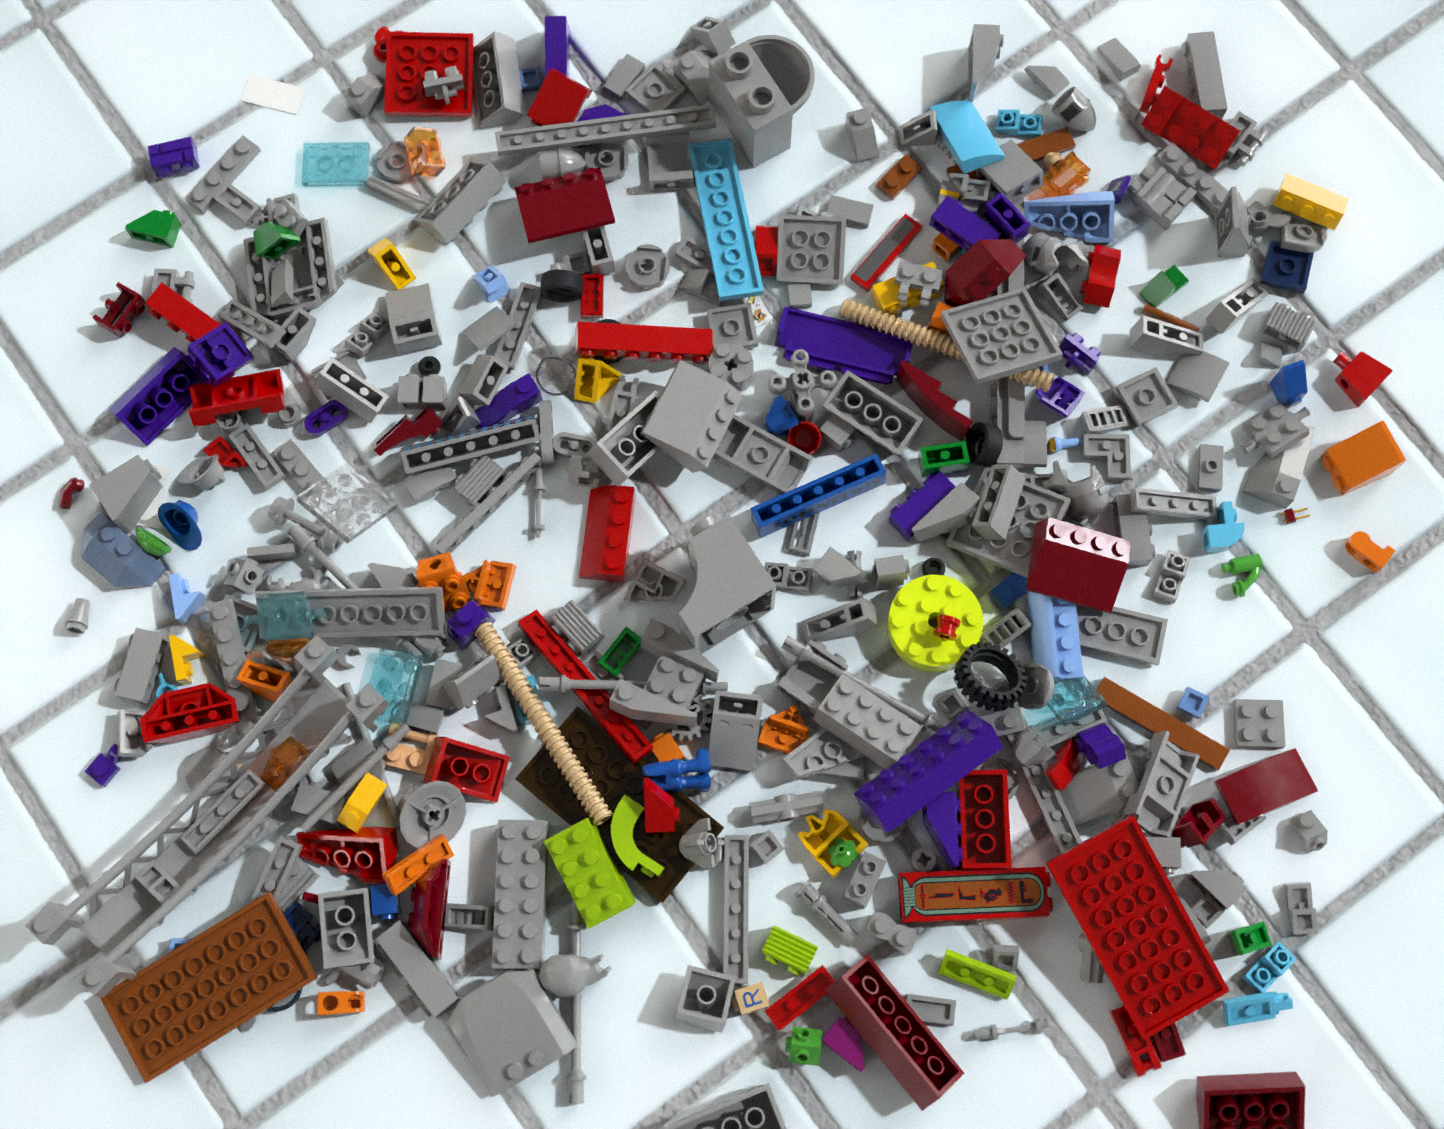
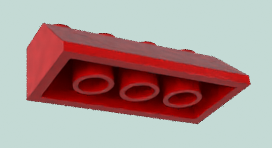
(608, 533)

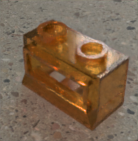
(432, 146)
(1080, 179)

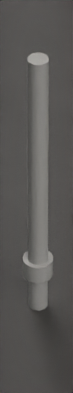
(389, 744)

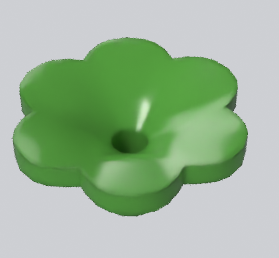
(843, 857)

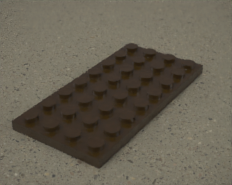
(613, 777)

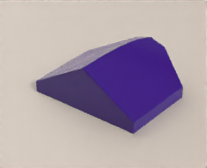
(1061, 397)

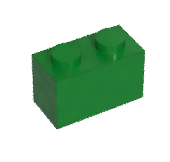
(944, 458)

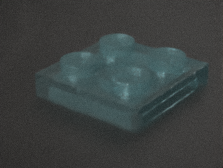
(1075, 700)

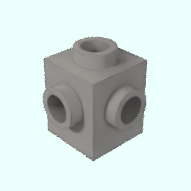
(244, 576)

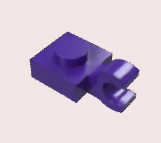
(104, 767)

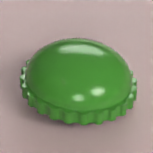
(151, 543)

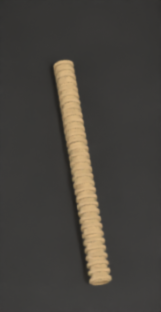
(928, 338)
(543, 724)

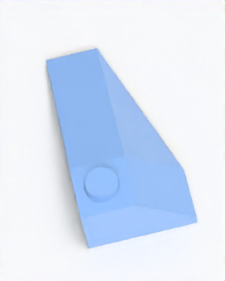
(1076, 215)

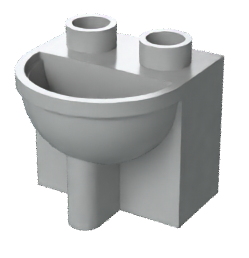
(759, 91)

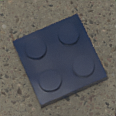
(1286, 268)

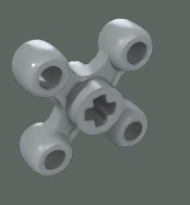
(802, 374)

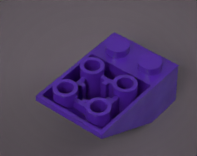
(941, 824)

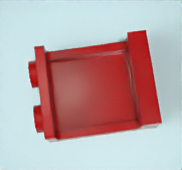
(558, 100)

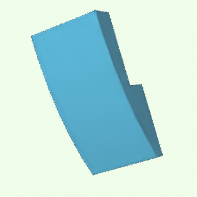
(1018, 124)
(1268, 968)

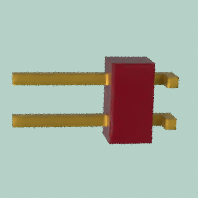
(1290, 517)

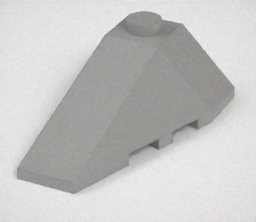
(1279, 477)

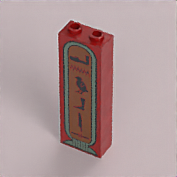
(974, 895)

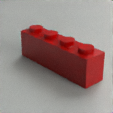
(179, 313)

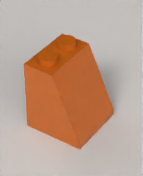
(1363, 458)

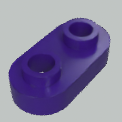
(325, 416)

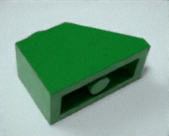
(155, 227)
(273, 240)

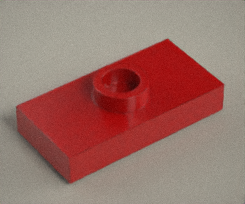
(593, 296)

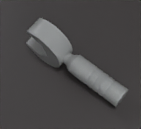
(342, 652)

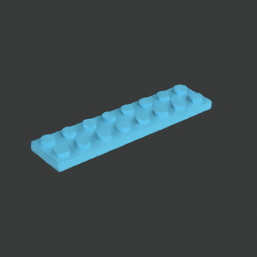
(725, 220)

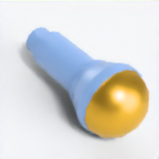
(1056, 444)

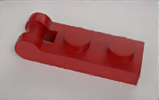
(1134, 1043)

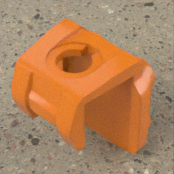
(441, 572)

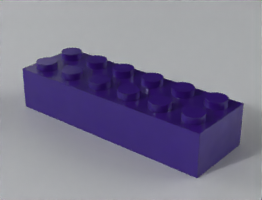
(928, 770)

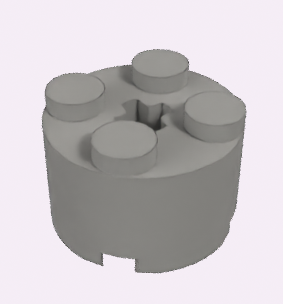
(734, 357)

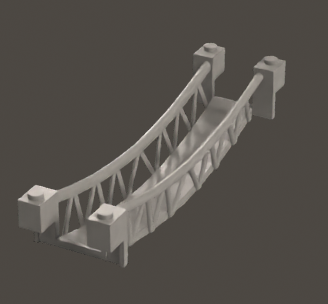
(134, 909)

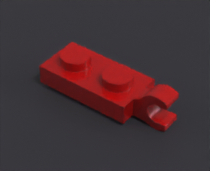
(1155, 82)

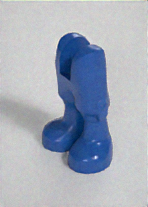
(670, 773)

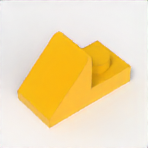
(182, 654)

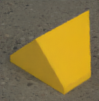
(594, 379)

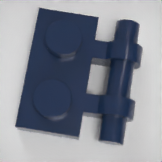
(298, 919)

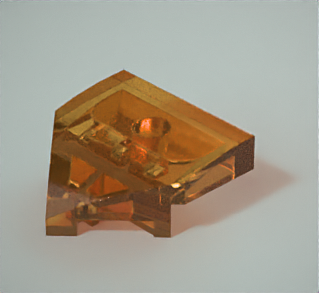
(286, 648)

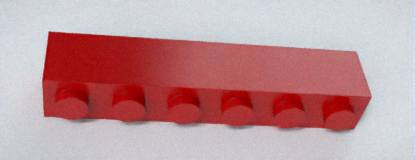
(643, 341)

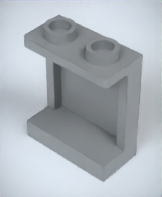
(669, 162)
(1015, 174)
(808, 682)

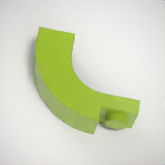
(622, 829)

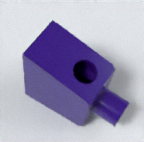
(465, 622)

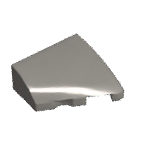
(654, 584)

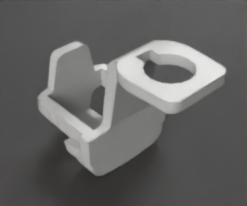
(584, 475)

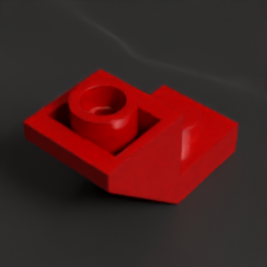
(766, 249)

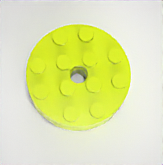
(923, 601)

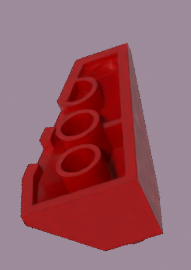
(360, 854)

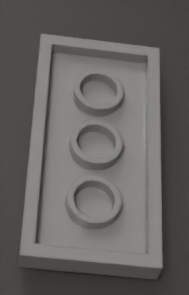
(1122, 633)

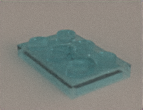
(336, 164)
(396, 679)

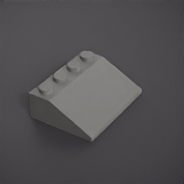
(692, 416)

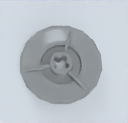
(447, 817)

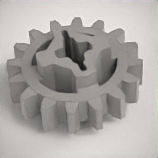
(697, 708)

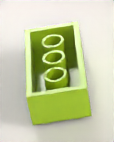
(590, 872)

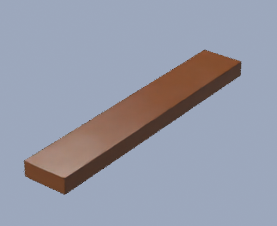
(1035, 148)
(1157, 720)

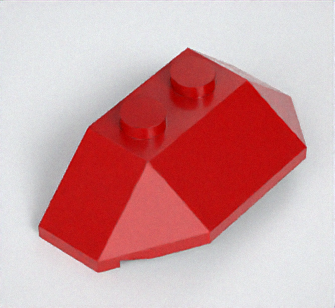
(189, 714)

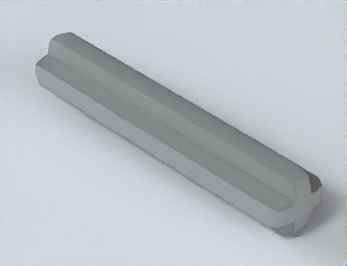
(396, 193)

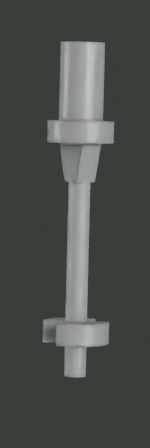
(538, 488)
(993, 1031)

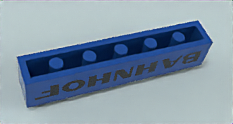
(818, 495)

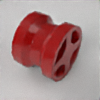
(946, 627)

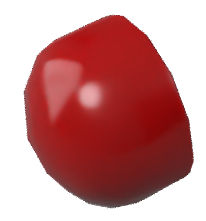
(805, 437)

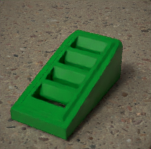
(620, 640)

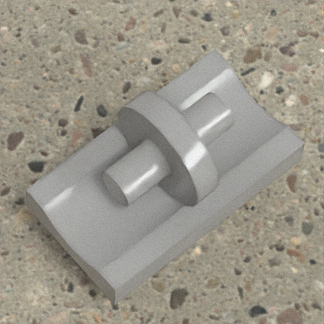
(445, 86)

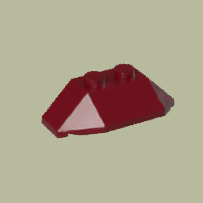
(981, 270)
(429, 908)

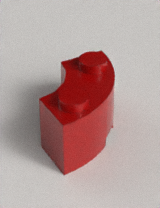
(1101, 276)

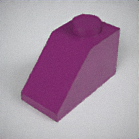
(845, 1042)

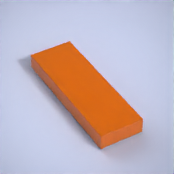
(417, 864)

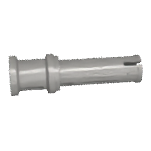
(818, 903)

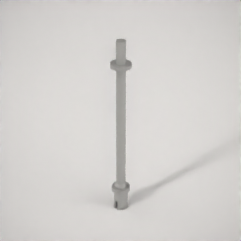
(309, 544)
(805, 653)
(565, 684)
(576, 1075)

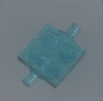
(285, 616)

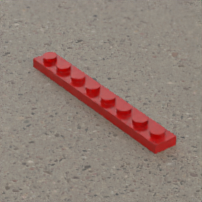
(596, 701)

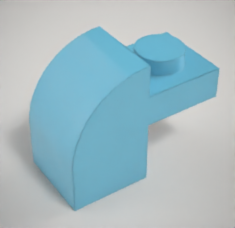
(1224, 535)

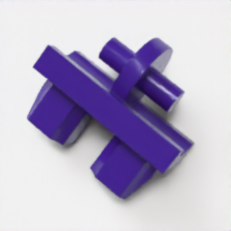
(1078, 354)

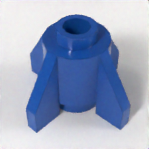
(781, 417)

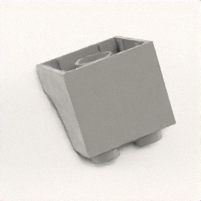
(729, 586)

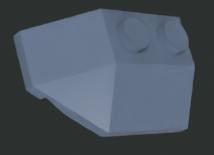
(117, 555)

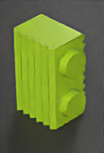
(788, 950)

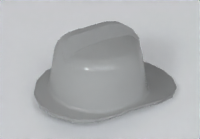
(203, 472)

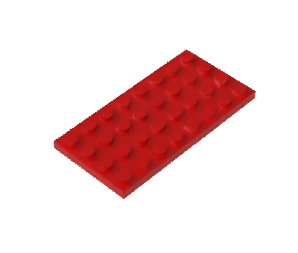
(1137, 927)

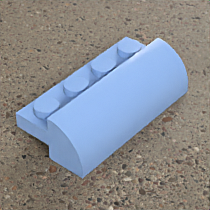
(1055, 636)

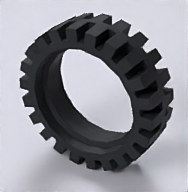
(979, 692)

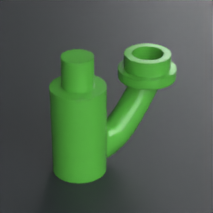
(1249, 563)

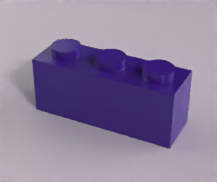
(961, 225)
(919, 504)

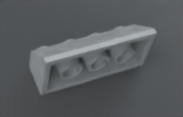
(497, 82)
(461, 200)
(873, 413)

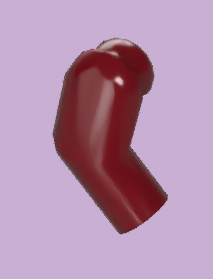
(67, 491)

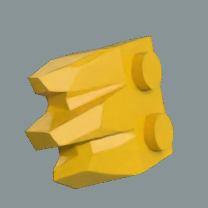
(824, 834)

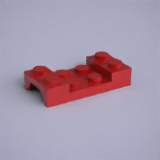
(1190, 127)
(237, 394)

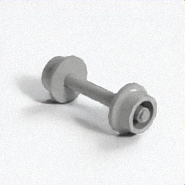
(282, 510)

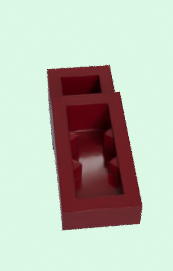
(425, 424)

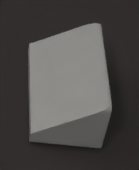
(282, 284)
(852, 770)

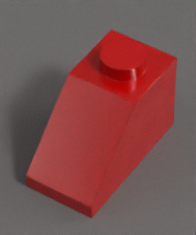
(659, 809)

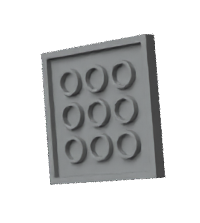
(1001, 336)
(1015, 551)

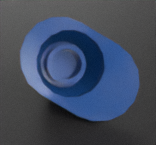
(181, 523)

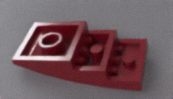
(936, 405)
(1266, 786)

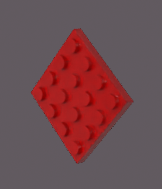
(415, 53)

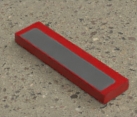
(886, 252)

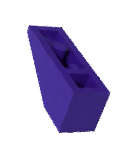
(510, 402)

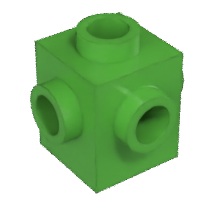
(804, 1046)

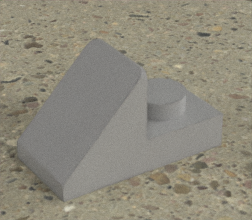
(701, 285)
(504, 718)

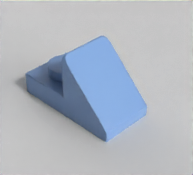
(491, 283)
(184, 604)

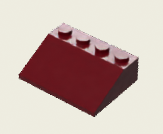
(564, 205)
(1077, 564)
(1251, 1101)

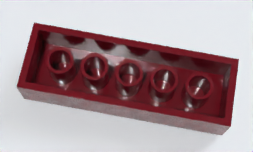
(895, 1032)

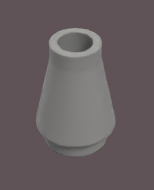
(78, 617)

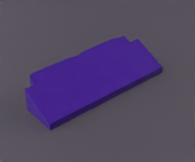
(842, 345)

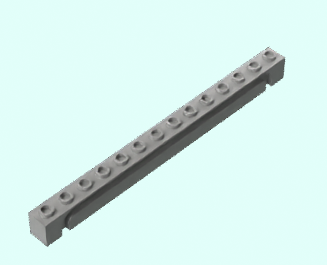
(1008, 394)

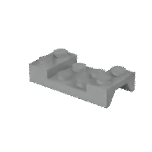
(762, 456)
(1162, 786)

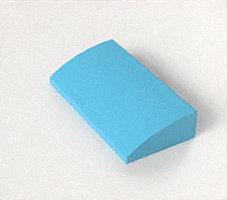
(966, 135)

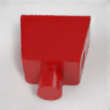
(1360, 375)

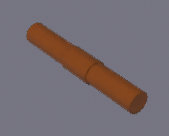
(1166, 317)

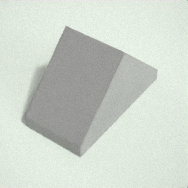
(920, 130)
(460, 417)

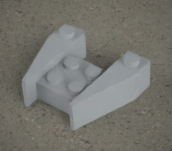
(671, 683)

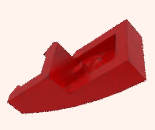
(227, 455)

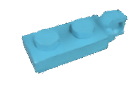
(1255, 1007)

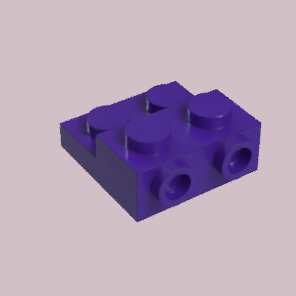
(219, 354)

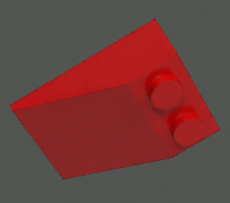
(467, 767)

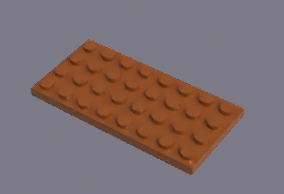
(208, 987)

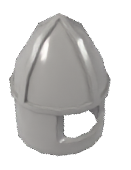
(1075, 110)
(560, 162)

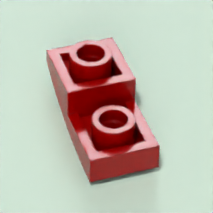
(1065, 766)

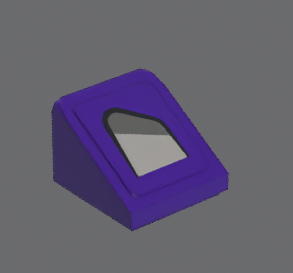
(1119, 187)

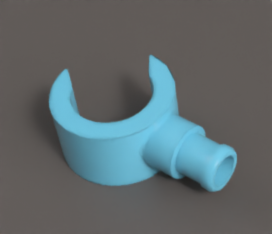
(164, 685)

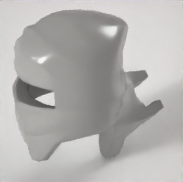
(1050, 253)
(1084, 494)
(570, 974)

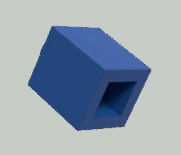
(384, 903)

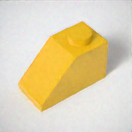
(391, 263)
(362, 803)

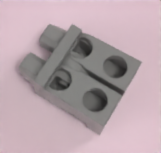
(1161, 196)

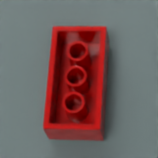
(984, 820)

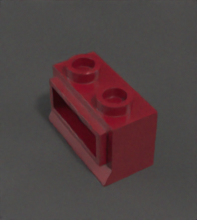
(114, 308)
(1198, 823)

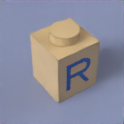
(750, 999)

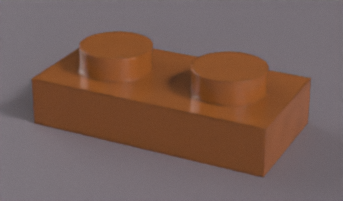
(899, 177)

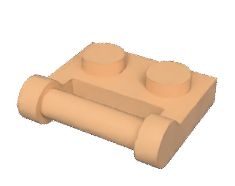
(409, 757)

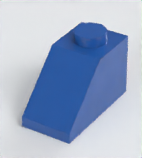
(1290, 384)

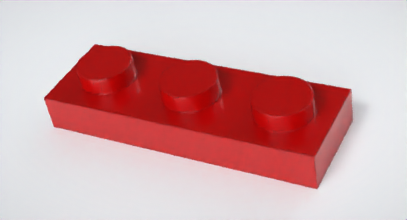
(800, 998)

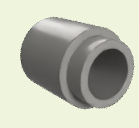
(432, 645)

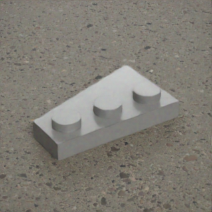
(819, 754)

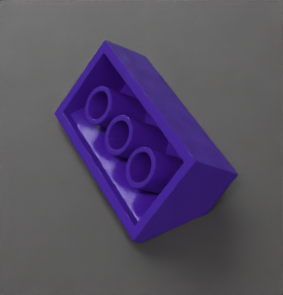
(158, 396)

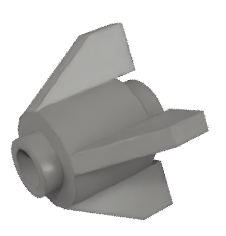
(1031, 748)
(699, 844)

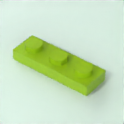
(977, 974)

